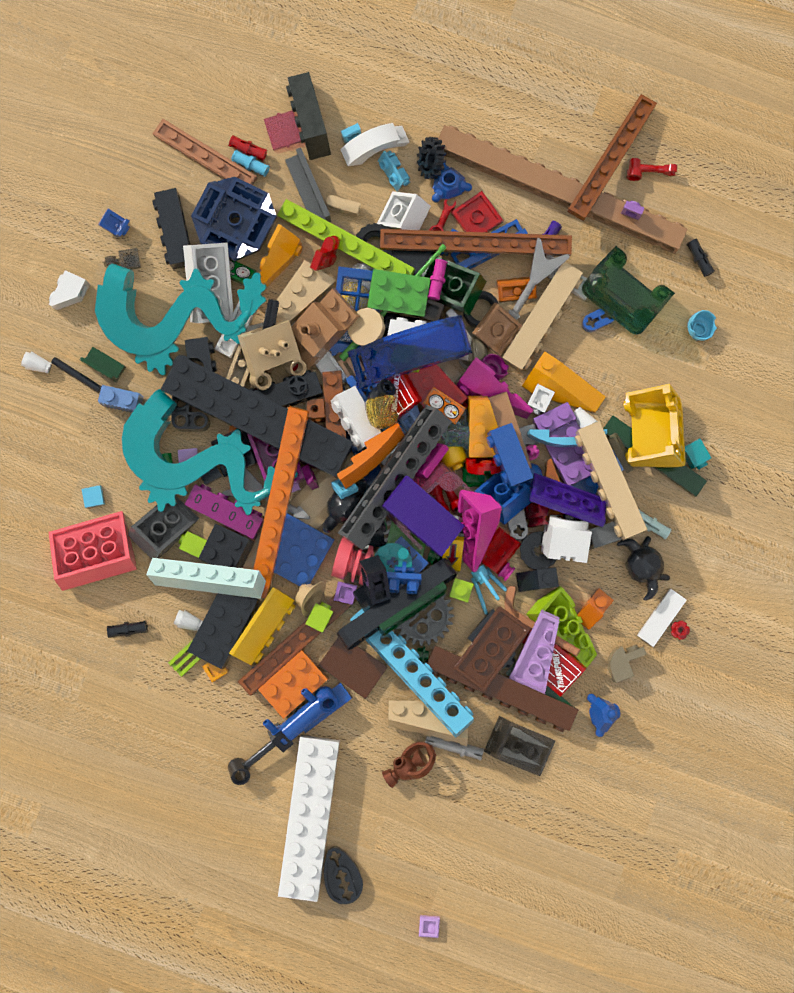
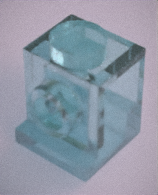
(457, 435)

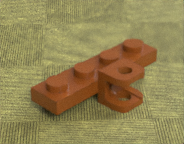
(331, 386)

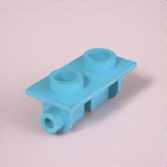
(397, 177)

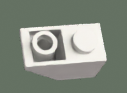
(69, 291)

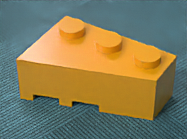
(480, 422)

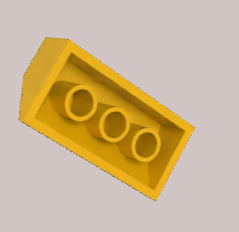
(263, 626)

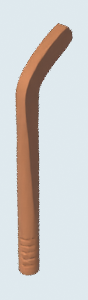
(509, 606)

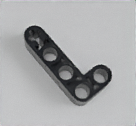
(191, 417)

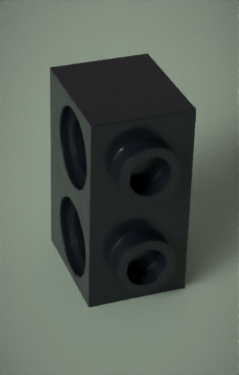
(375, 579)

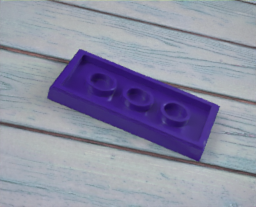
(568, 500)
(423, 516)

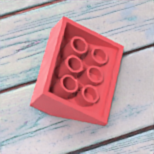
(91, 551)

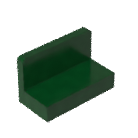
(104, 364)

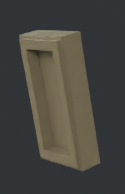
(620, 451)

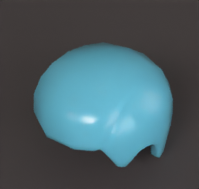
(702, 325)

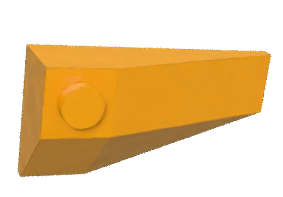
(282, 251)
(565, 383)

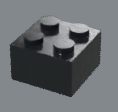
(226, 548)

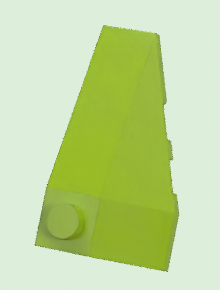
(569, 627)

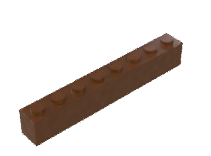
(508, 692)

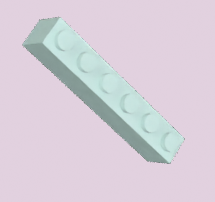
(206, 578)

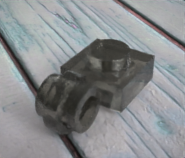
(127, 258)

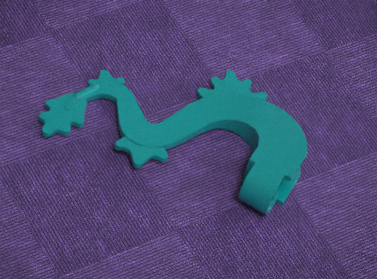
(154, 344)
(166, 479)

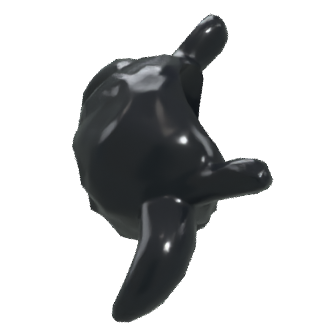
(341, 509)
(645, 565)

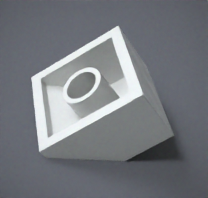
(404, 212)

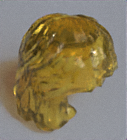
(379, 412)

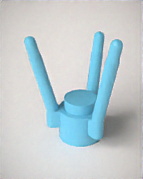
(482, 576)

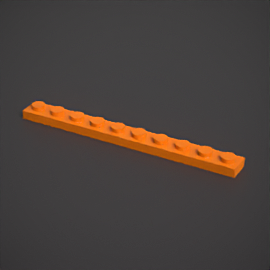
(280, 494)

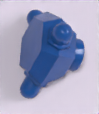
(449, 184)
(602, 714)

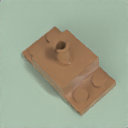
(322, 327)

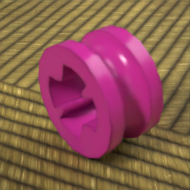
(506, 571)

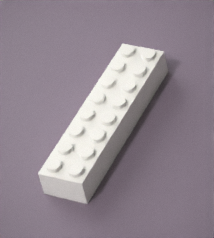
(309, 818)

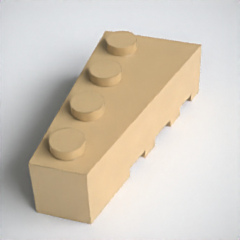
(303, 290)
(416, 717)

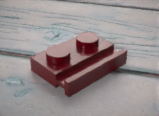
(536, 515)

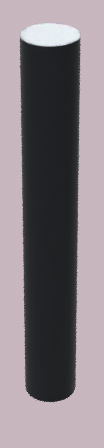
(76, 374)

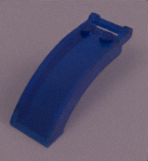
(410, 350)

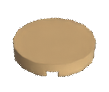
(367, 327)

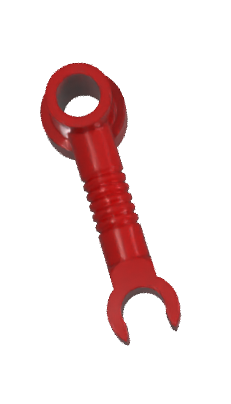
(635, 169)
(443, 218)

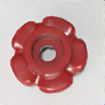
(675, 630)

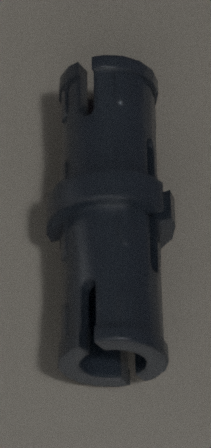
(700, 257)
(127, 629)

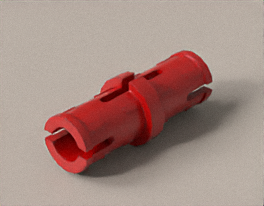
(247, 148)

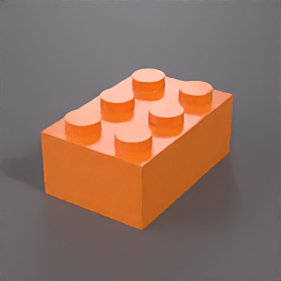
(285, 687)

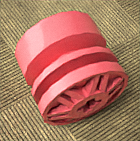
(348, 561)

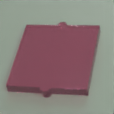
(282, 130)

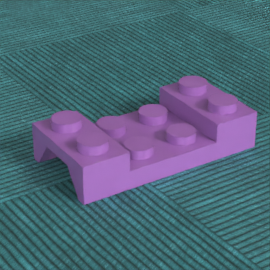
(568, 460)

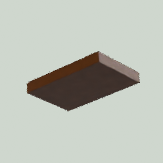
(353, 667)

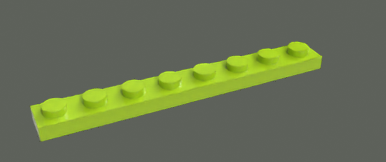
(348, 244)

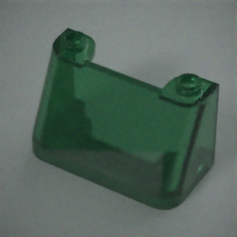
(624, 295)

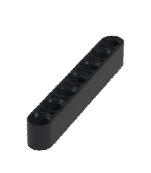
(368, 622)

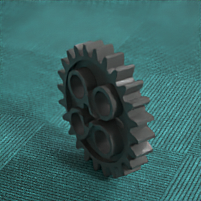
(434, 628)

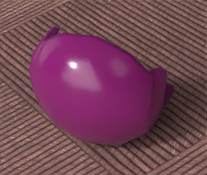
(497, 365)

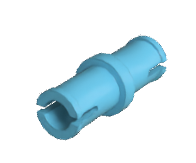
(250, 163)

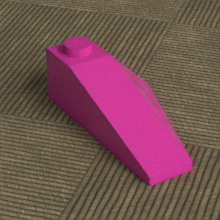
(480, 381)
(480, 521)

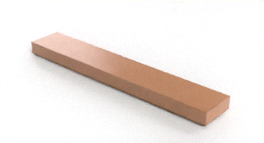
(201, 153)

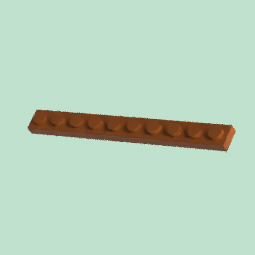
(474, 242)

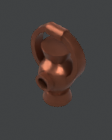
(406, 767)

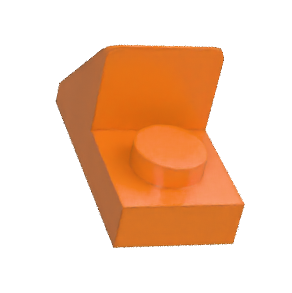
(594, 608)

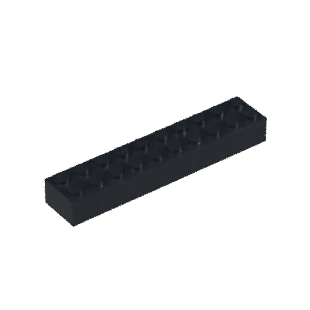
(253, 414)

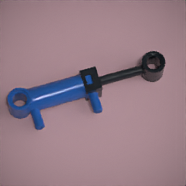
(283, 734)

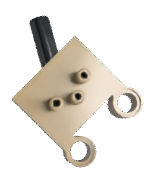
(270, 347)

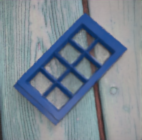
(355, 288)

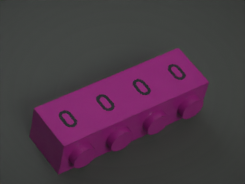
(224, 511)

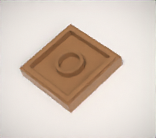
(497, 329)

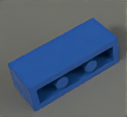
(509, 455)

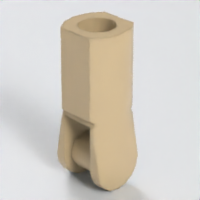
(343, 205)

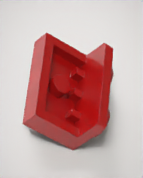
(500, 550)

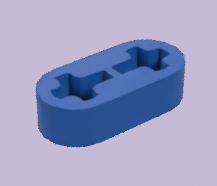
(597, 325)

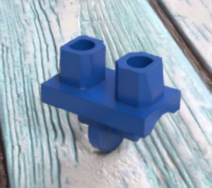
(404, 575)

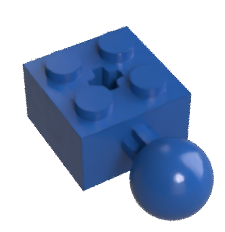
(511, 499)

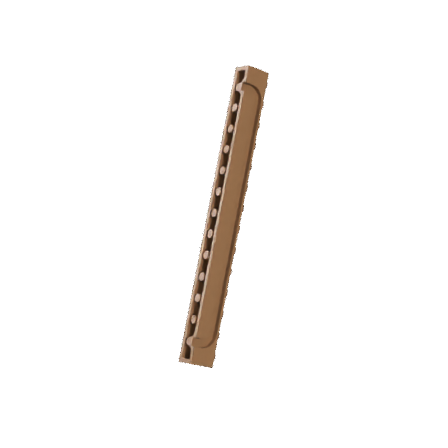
(558, 188)

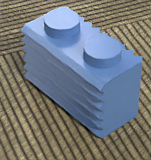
(119, 398)

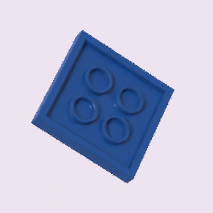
(301, 551)

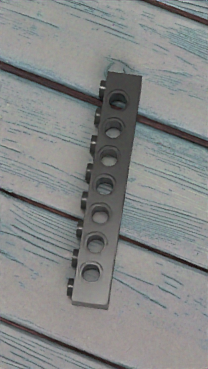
(396, 465)

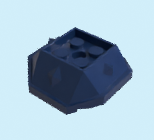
(231, 199)

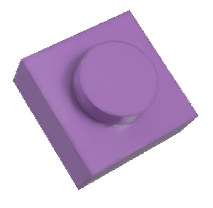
(632, 209)
(344, 593)

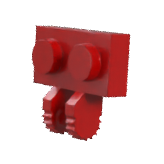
(326, 255)

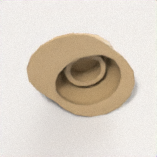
(310, 595)

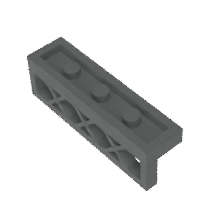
(307, 185)

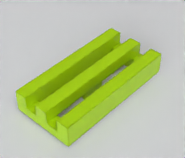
(177, 667)

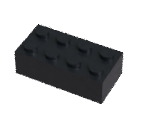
(222, 628)

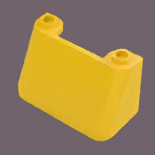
(656, 428)

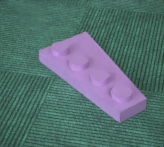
(536, 656)

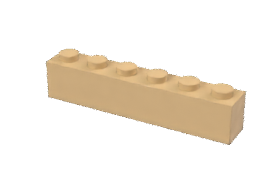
(542, 316)
(610, 480)

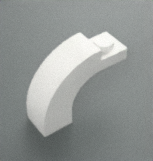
(373, 141)

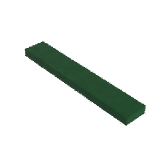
(681, 476)

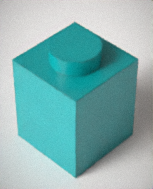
(696, 454)

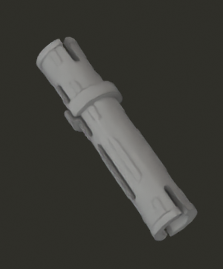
(469, 750)

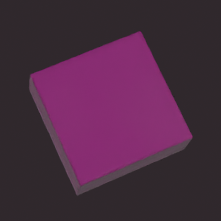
(310, 477)

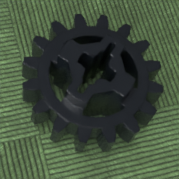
(431, 158)

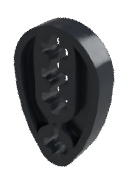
(332, 882)

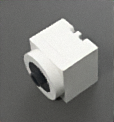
(566, 538)

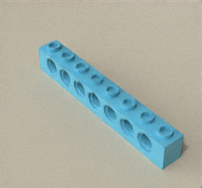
(455, 724)

